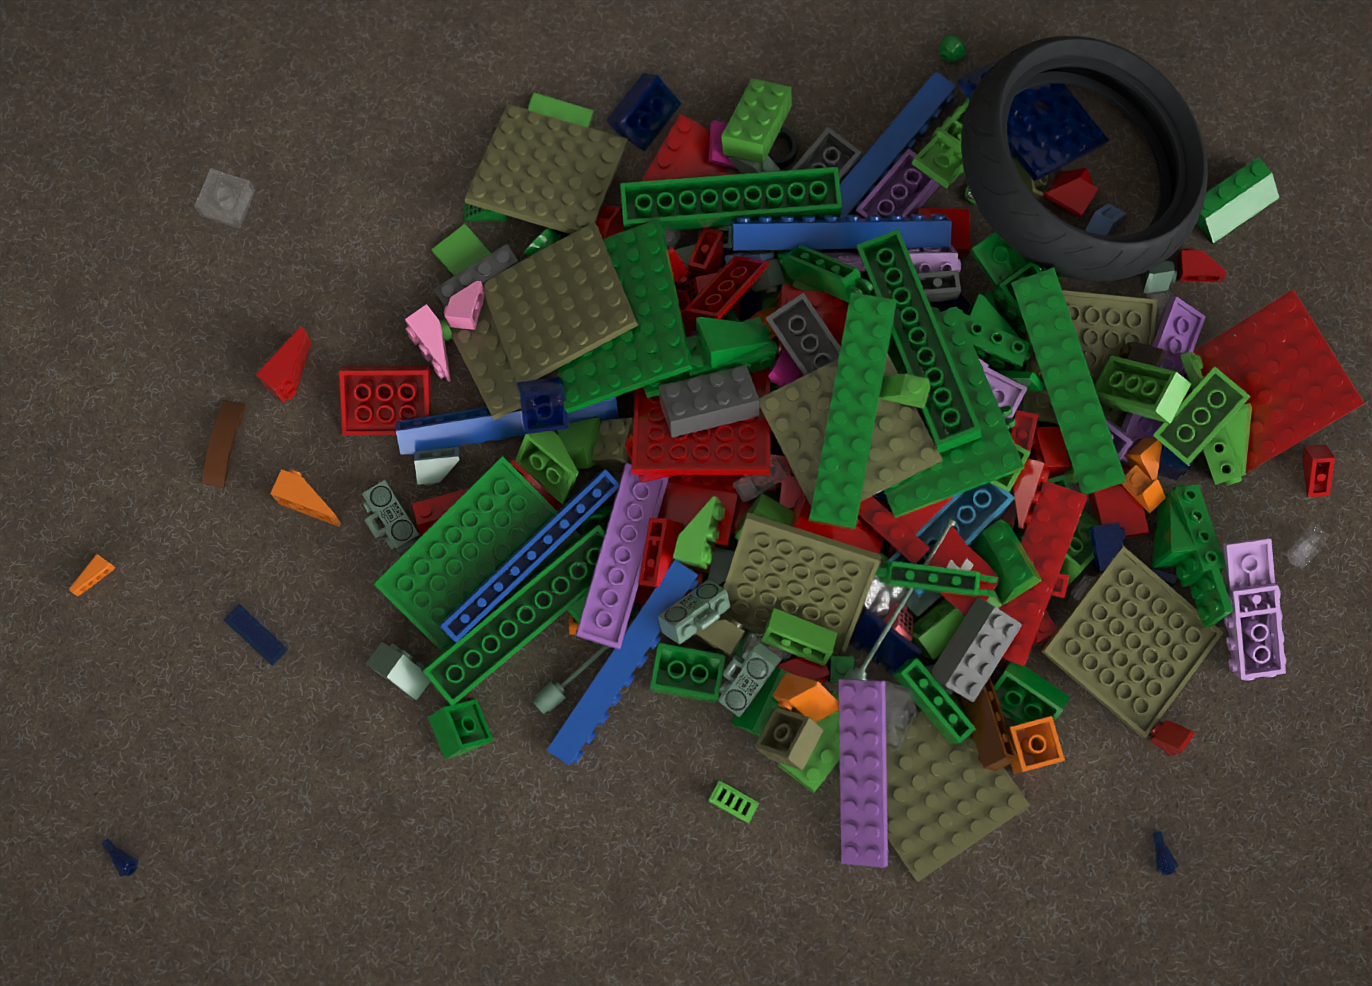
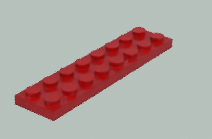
(1046, 546)

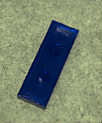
(256, 634)

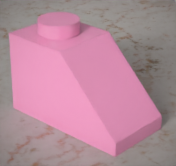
(465, 307)

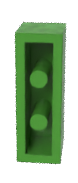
(799, 637)

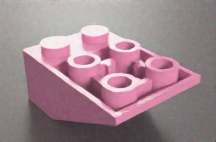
(427, 332)

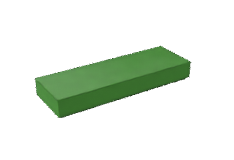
(560, 110)

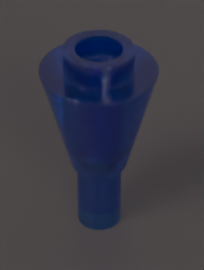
(1164, 859)
(124, 863)

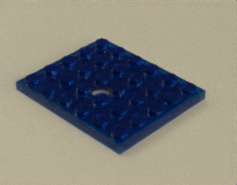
(1042, 138)

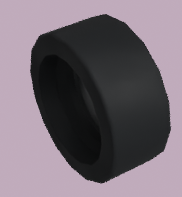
(790, 157)

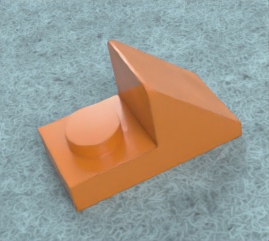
(1144, 490)

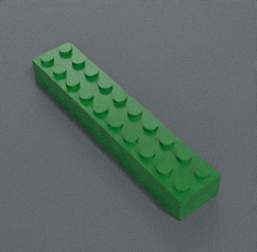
(719, 199)
(920, 340)
(1068, 382)
(852, 411)
(516, 619)

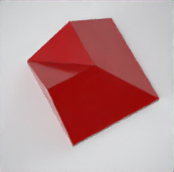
(1072, 190)

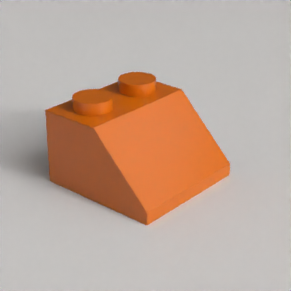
(805, 697)
(1035, 745)

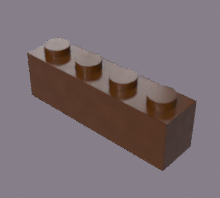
(991, 730)

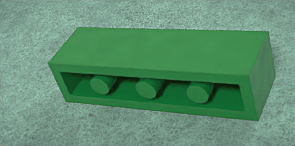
(934, 701)

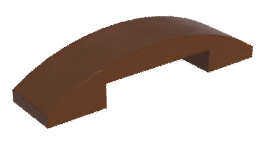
(221, 443)

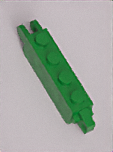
(823, 272)
(933, 579)

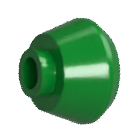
(952, 48)

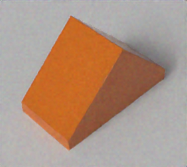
(1146, 456)

